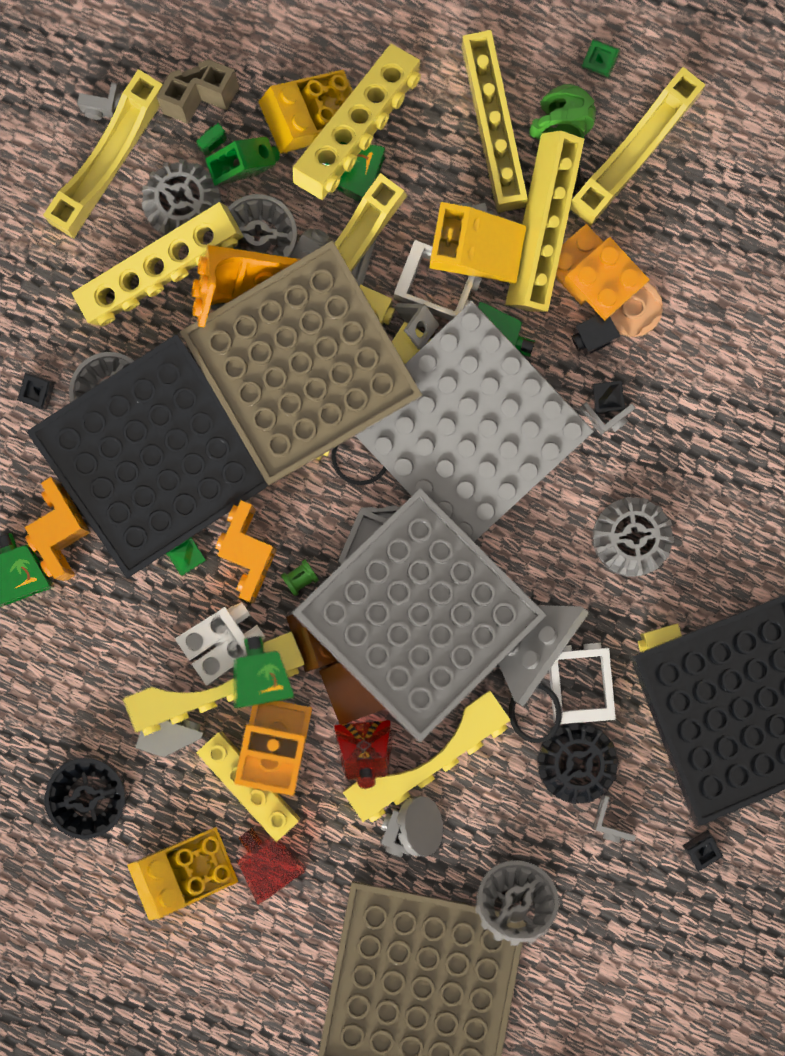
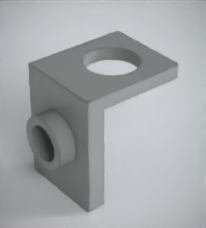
(417, 316)
(615, 423)
(610, 833)

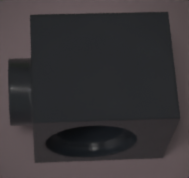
(594, 334)

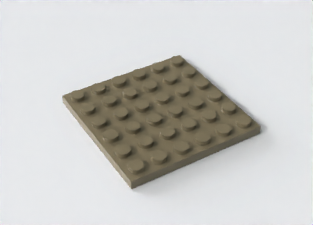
(301, 363)
(418, 978)

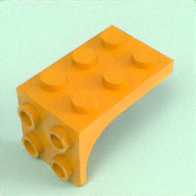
(230, 273)

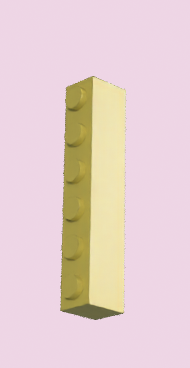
(494, 121)
(546, 220)

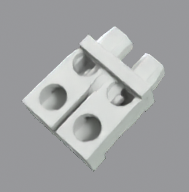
(223, 633)

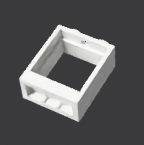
(407, 277)
(592, 714)

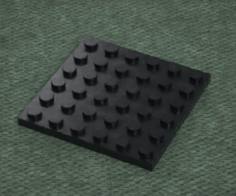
(149, 456)
(722, 709)

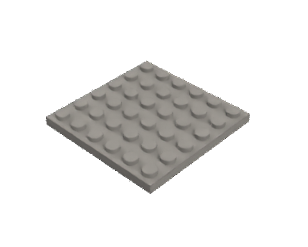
(480, 428)
(419, 615)

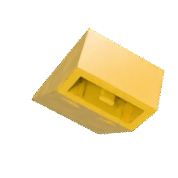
(303, 107)
(477, 243)
(182, 874)

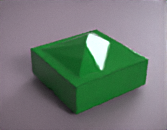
(600, 58)
(211, 139)
(186, 556)

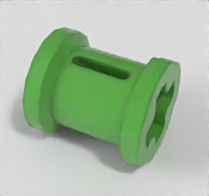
(300, 577)

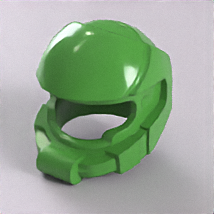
(569, 108)

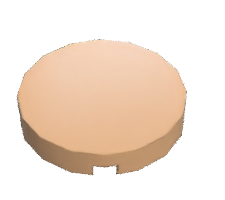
(637, 319)

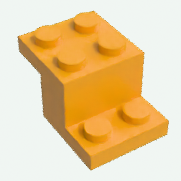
(598, 272)
(56, 530)
(245, 551)
(273, 747)

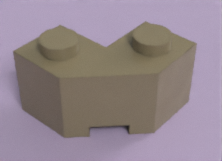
(206, 83)

